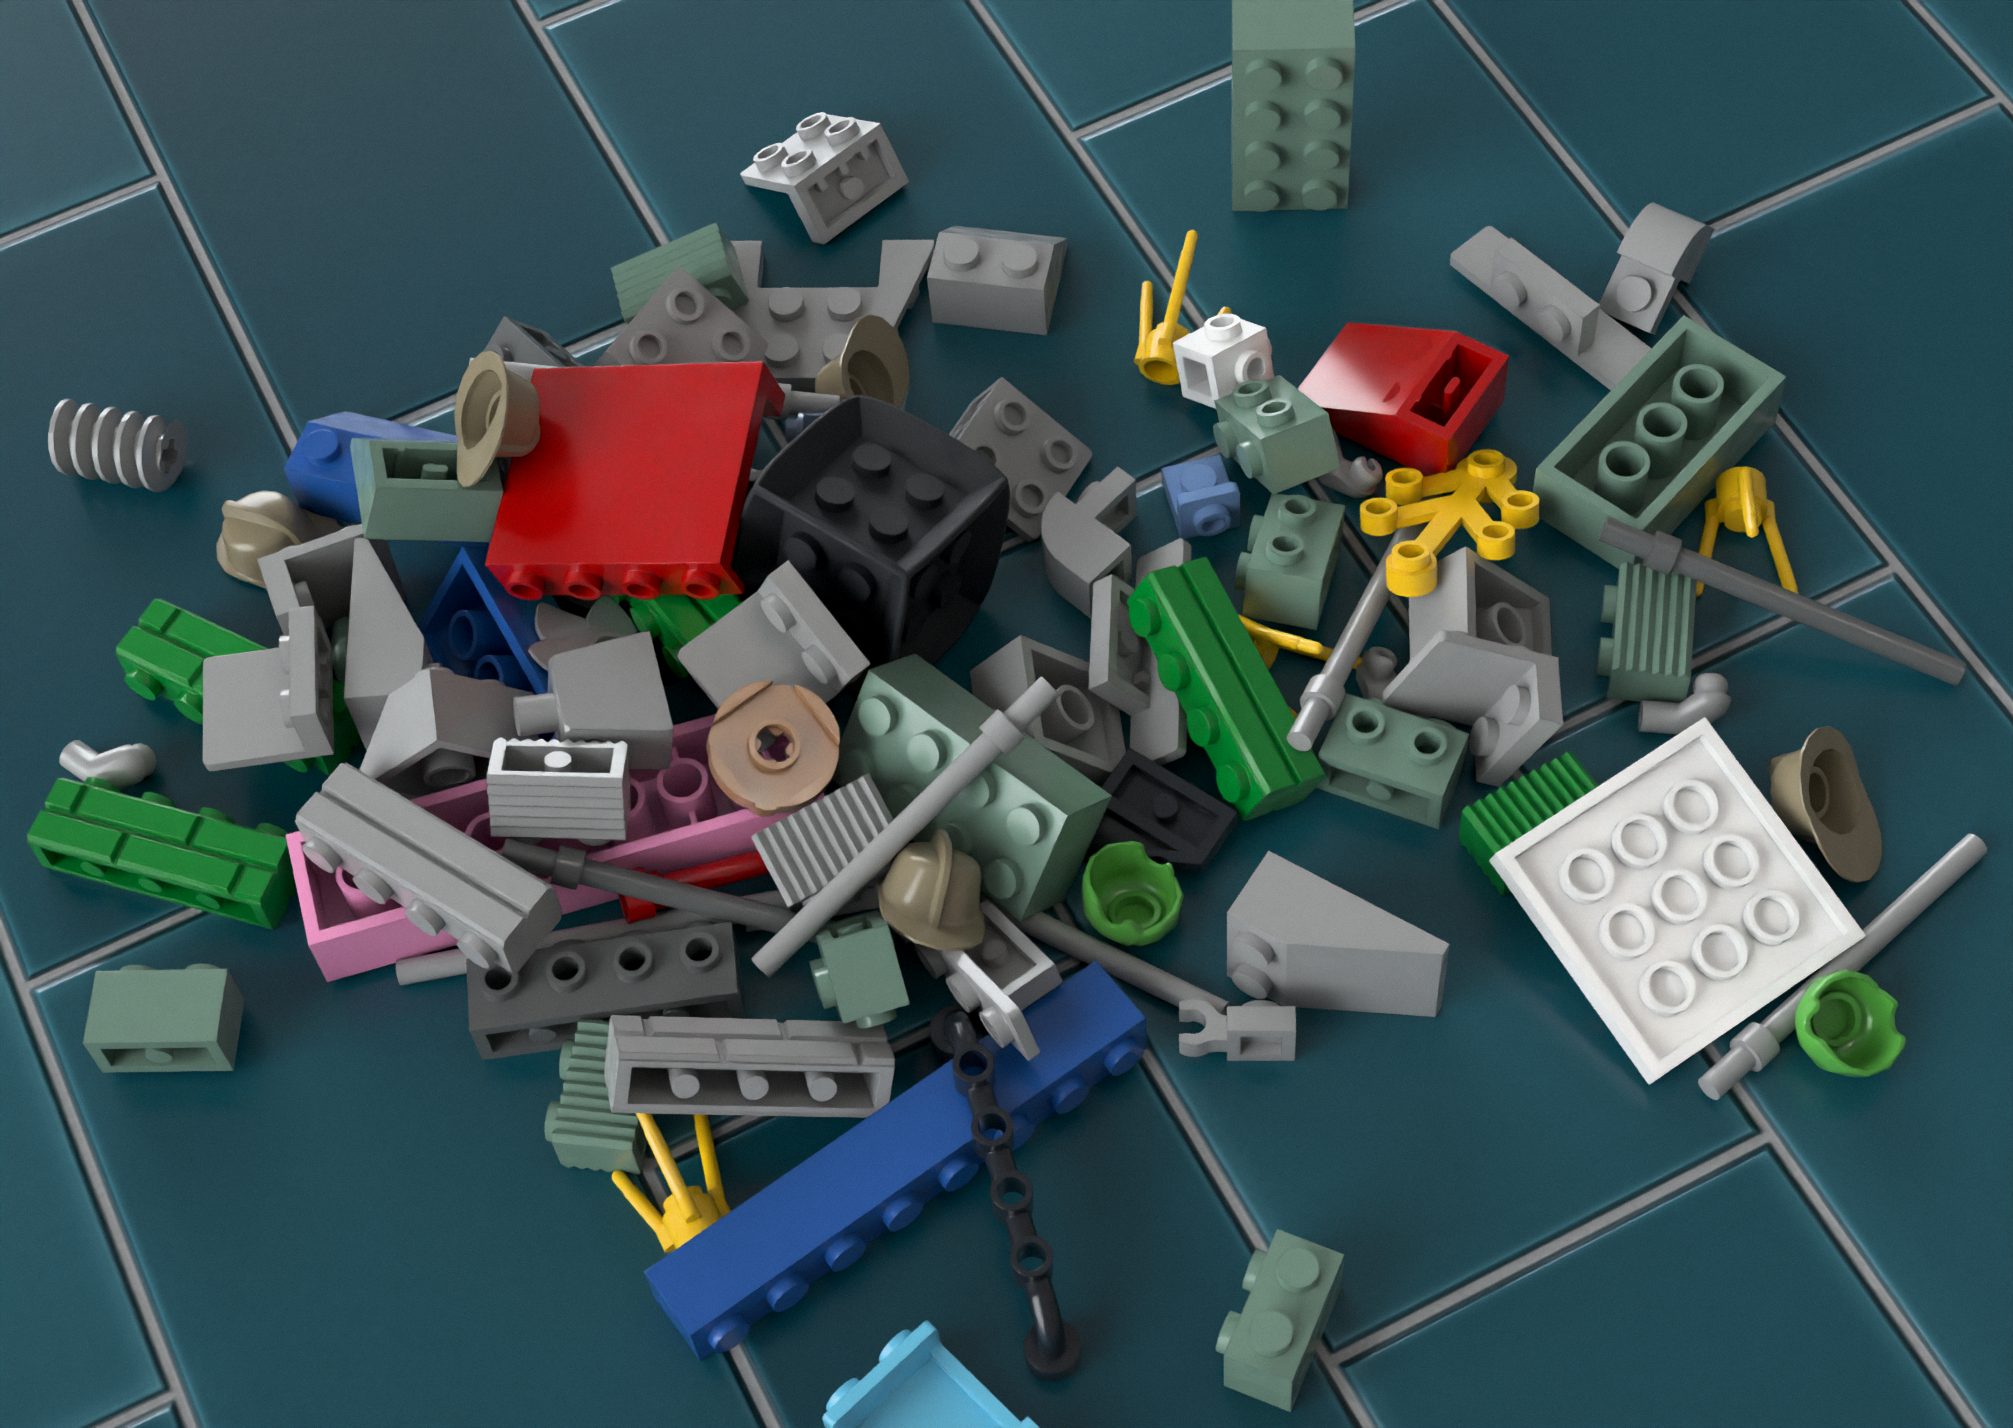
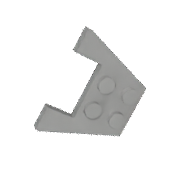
(813, 324)

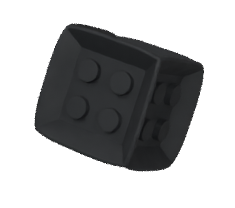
(882, 526)

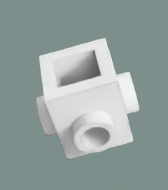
(1222, 357)

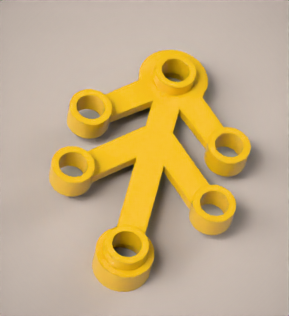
(1479, 478)

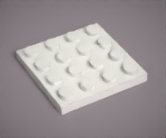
(1676, 899)

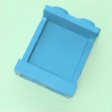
(918, 1388)

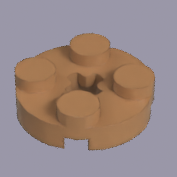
(779, 710)

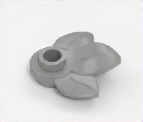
(565, 632)

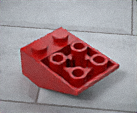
(1409, 391)

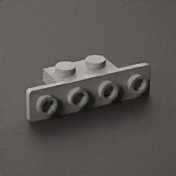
(1549, 305)
(1126, 668)
(995, 977)

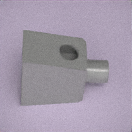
(605, 695)

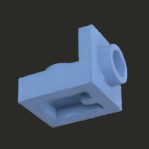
(1201, 497)

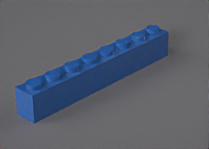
(889, 1168)

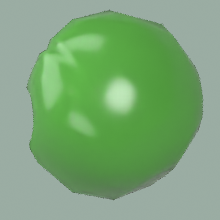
(1130, 895)
(1848, 1025)

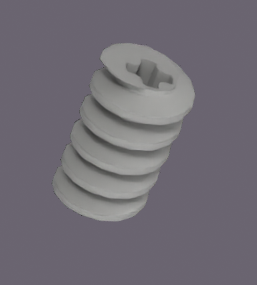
(116, 446)

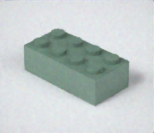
(1291, 104)
(1658, 439)
(1018, 819)

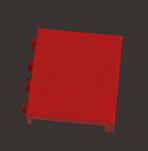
(633, 481)

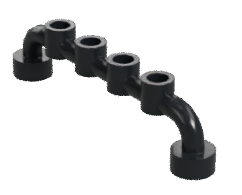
(1051, 1344)

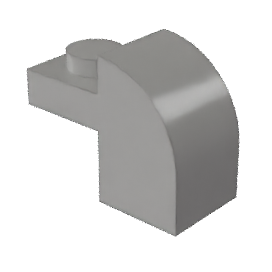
(1653, 259)
(1083, 538)

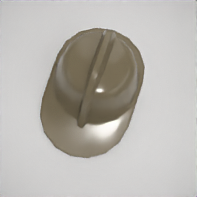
(870, 364)
(493, 416)
(263, 526)
(1826, 804)
(934, 895)

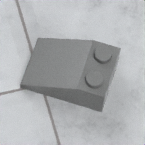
(382, 642)
(1328, 948)

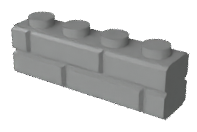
(428, 868)
(746, 1067)

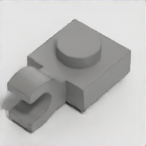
(1247, 1033)

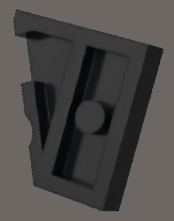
(1163, 814)

